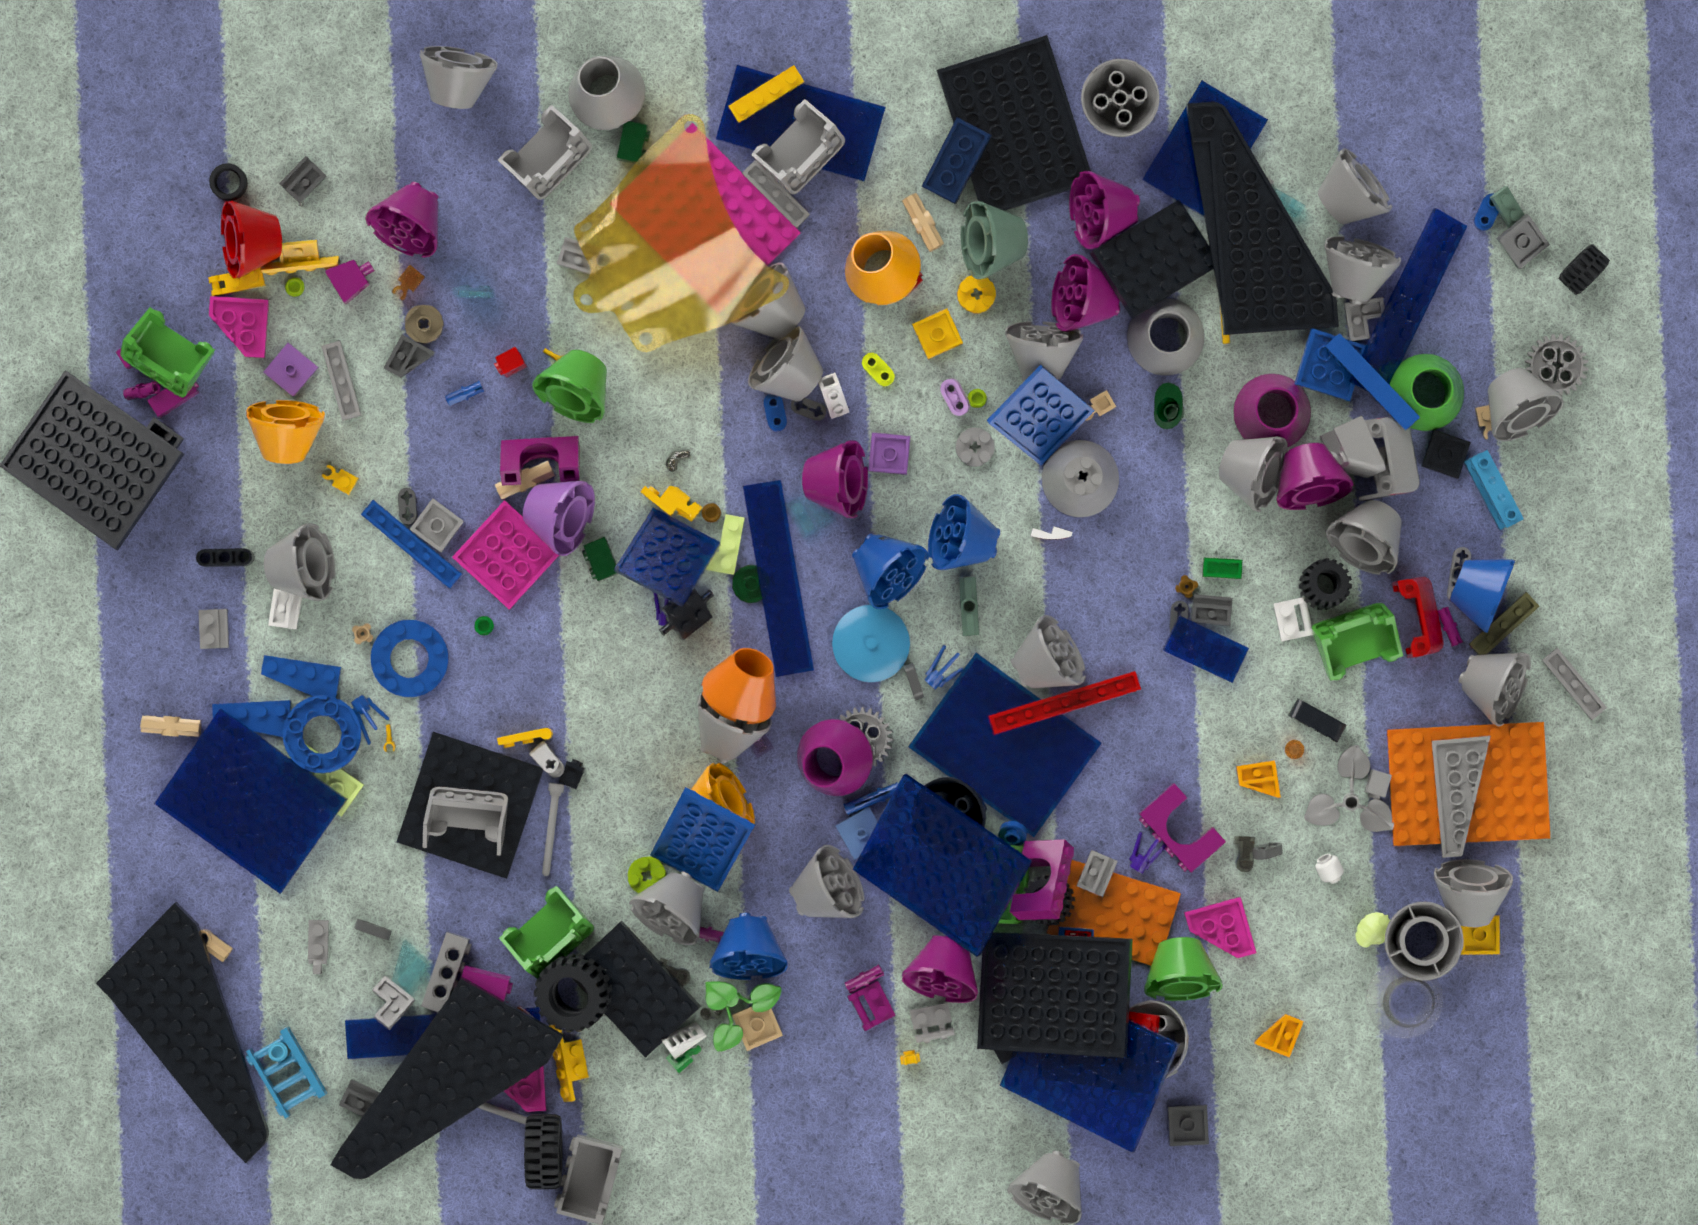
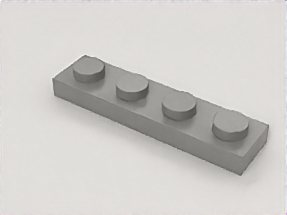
(776, 194)
(341, 380)
(1574, 684)

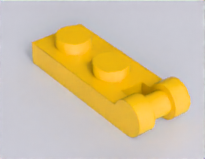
(249, 281)
(525, 737)

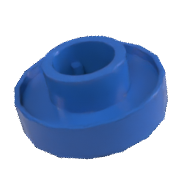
(1013, 833)

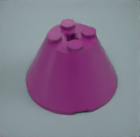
(1101, 208)
(407, 220)
(1082, 295)
(942, 970)

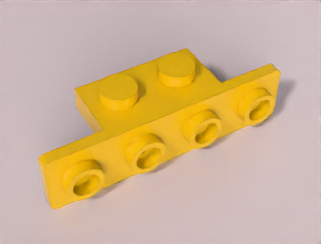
(300, 256)
(570, 1065)

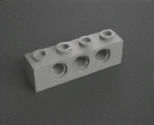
(451, 941)

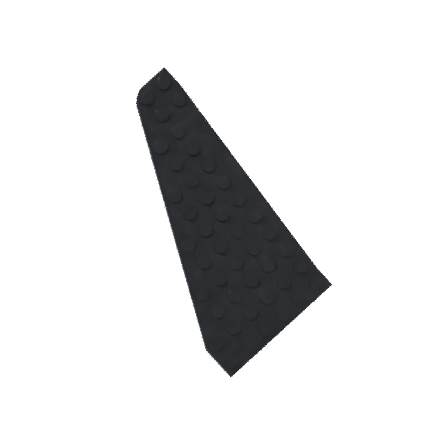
(1256, 251)
(178, 1009)
(457, 1064)

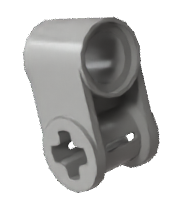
(546, 759)

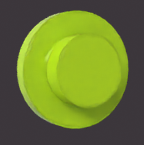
(294, 287)
(977, 398)

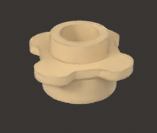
(367, 634)

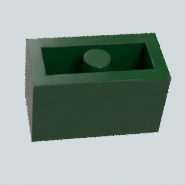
(632, 142)
(600, 558)

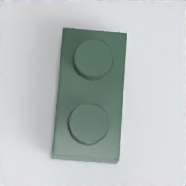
(1507, 206)

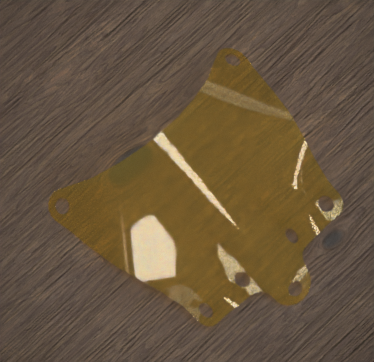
(671, 248)

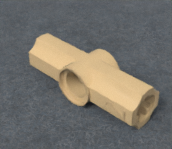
(923, 222)
(529, 479)
(171, 726)

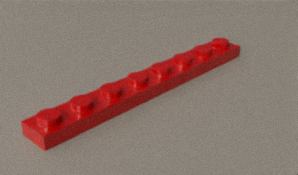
(1064, 703)

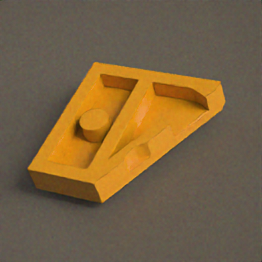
(1259, 777)
(1281, 1035)

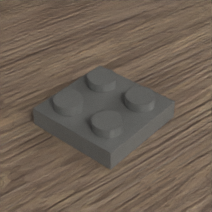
(1523, 241)
(1188, 1125)

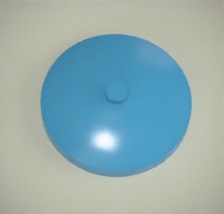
(871, 643)

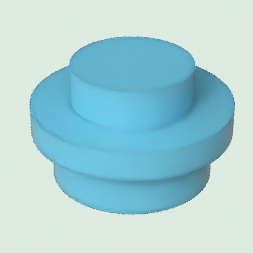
(278, 1051)

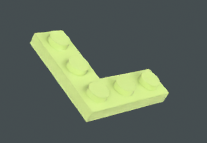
(726, 558)

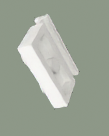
(285, 610)

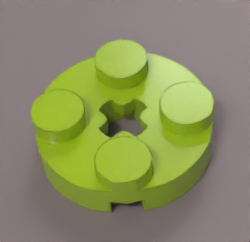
(641, 865)

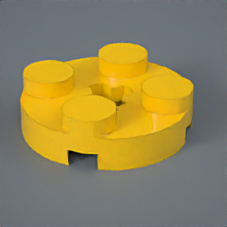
(970, 303)

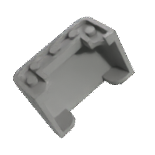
(801, 148)
(548, 154)

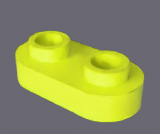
(878, 369)

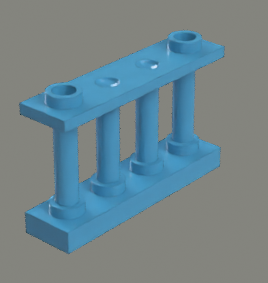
(1493, 490)
(306, 1072)

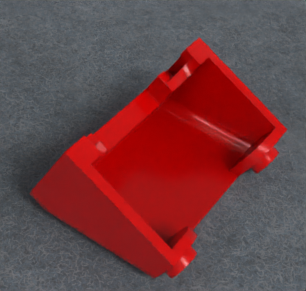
(1422, 591)

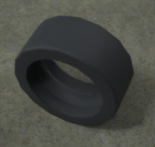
(231, 196)

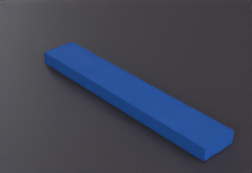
(1372, 382)
(411, 544)

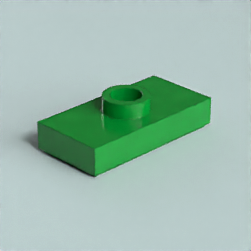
(1222, 568)

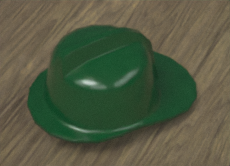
(1168, 406)

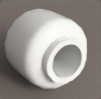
(1329, 868)

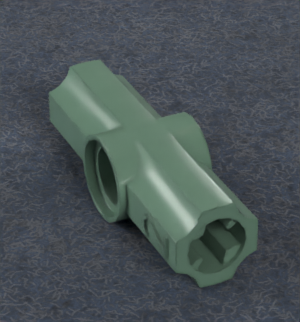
(969, 620)

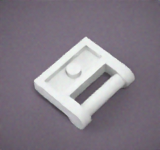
(1287, 619)

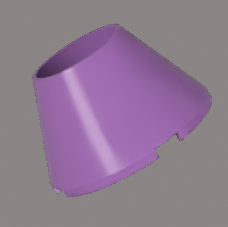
(560, 513)

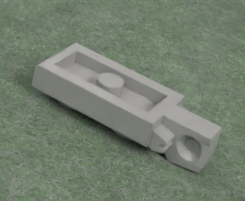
(318, 944)

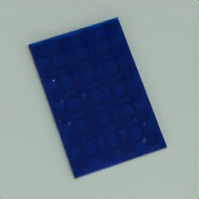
(1174, 166)

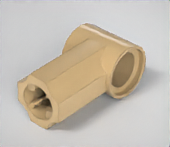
(216, 946)

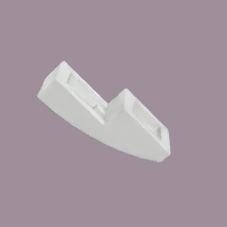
(1056, 534)

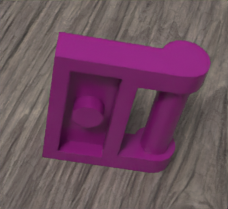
(877, 1002)

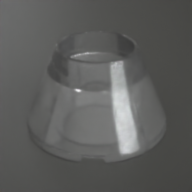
(1379, 1007)

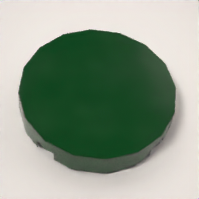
(745, 588)

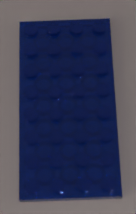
(854, 118)

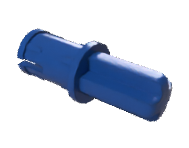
(464, 393)

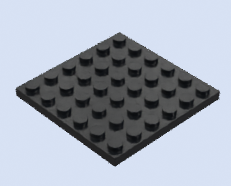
(471, 767)

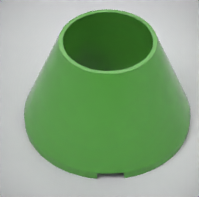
(1403, 381)
(574, 386)
(1181, 971)

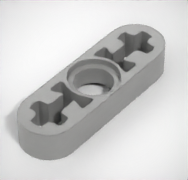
(1455, 559)

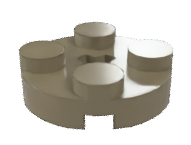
(413, 324)

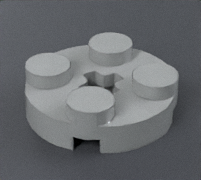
(967, 455)

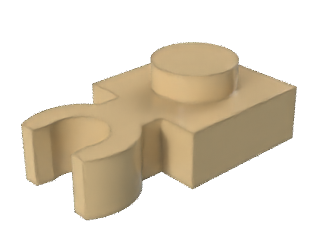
(1101, 404)
(1483, 419)

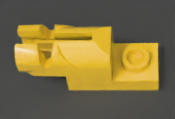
(673, 500)

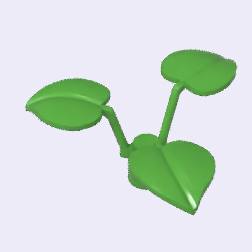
(725, 995)

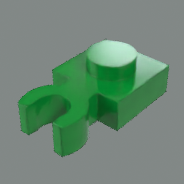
(684, 1059)

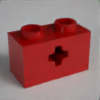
(510, 362)

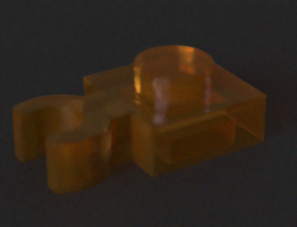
(410, 280)

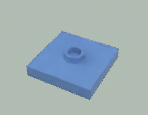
(857, 830)

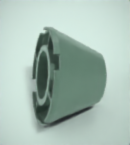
(991, 239)

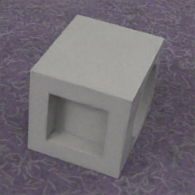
(1377, 784)

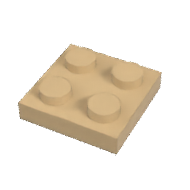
(757, 1027)

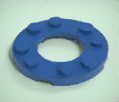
(437, 656)
(315, 707)

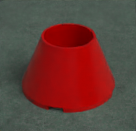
(250, 238)

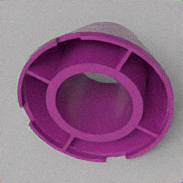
(1247, 401)
(1311, 477)
(837, 479)
(850, 746)

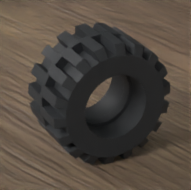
(1584, 269)
(1338, 577)
(1038, 884)

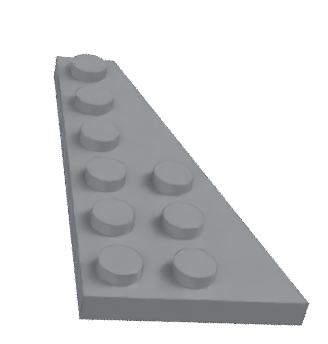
(1457, 780)

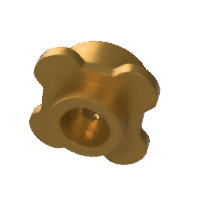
(1186, 591)

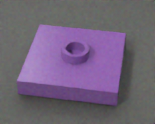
(290, 369)
(889, 453)

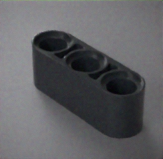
(216, 554)
(1317, 720)

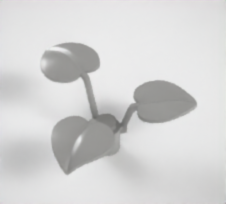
(1323, 811)

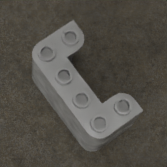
(588, 1179)

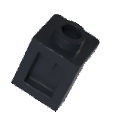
(572, 774)

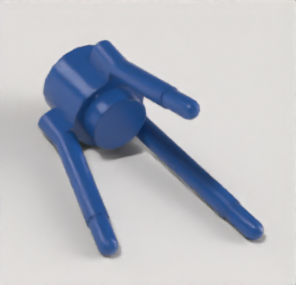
(935, 678)
(361, 706)

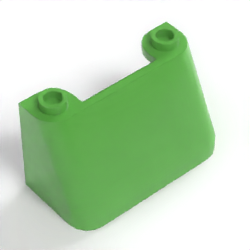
(165, 354)
(1357, 638)
(548, 934)

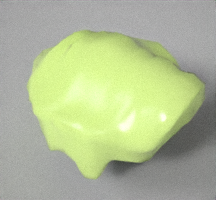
(1372, 929)

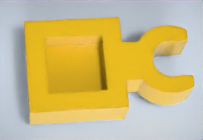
(343, 480)
(909, 1057)

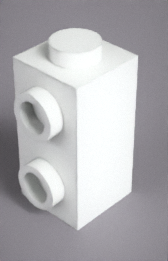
(833, 396)

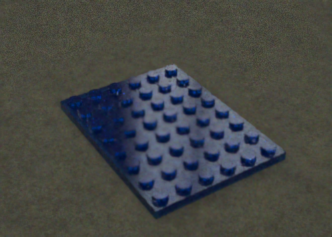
(1014, 771)
(250, 801)
(942, 865)
(1098, 1092)

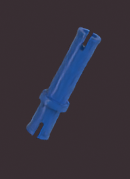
(850, 806)

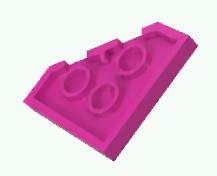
(242, 322)
(1223, 926)
(530, 1091)

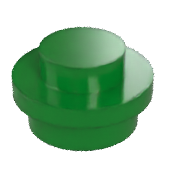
(484, 625)

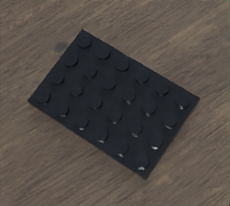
(1154, 259)
(645, 995)

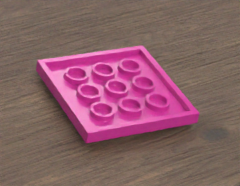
(505, 555)

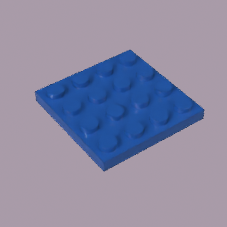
(1040, 415)

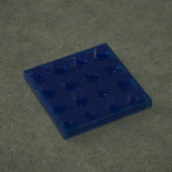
(667, 557)

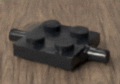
(688, 618)

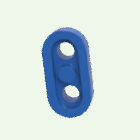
(1486, 211)
(775, 412)

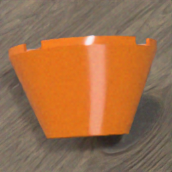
(742, 687)

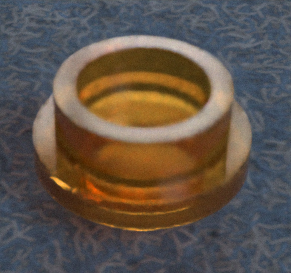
(1294, 749)

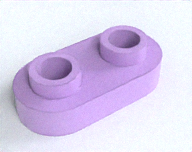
(953, 398)

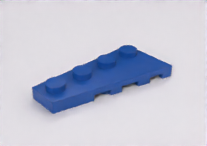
(304, 676)
(260, 717)

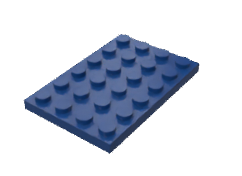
(702, 839)

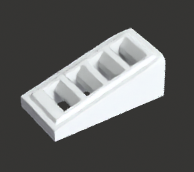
(682, 1047)

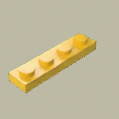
(766, 94)

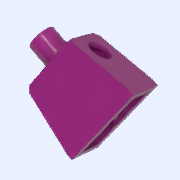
(349, 279)

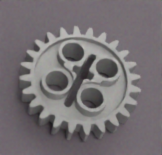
(1573, 368)
(878, 743)

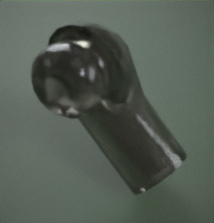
(675, 457)
(709, 1014)

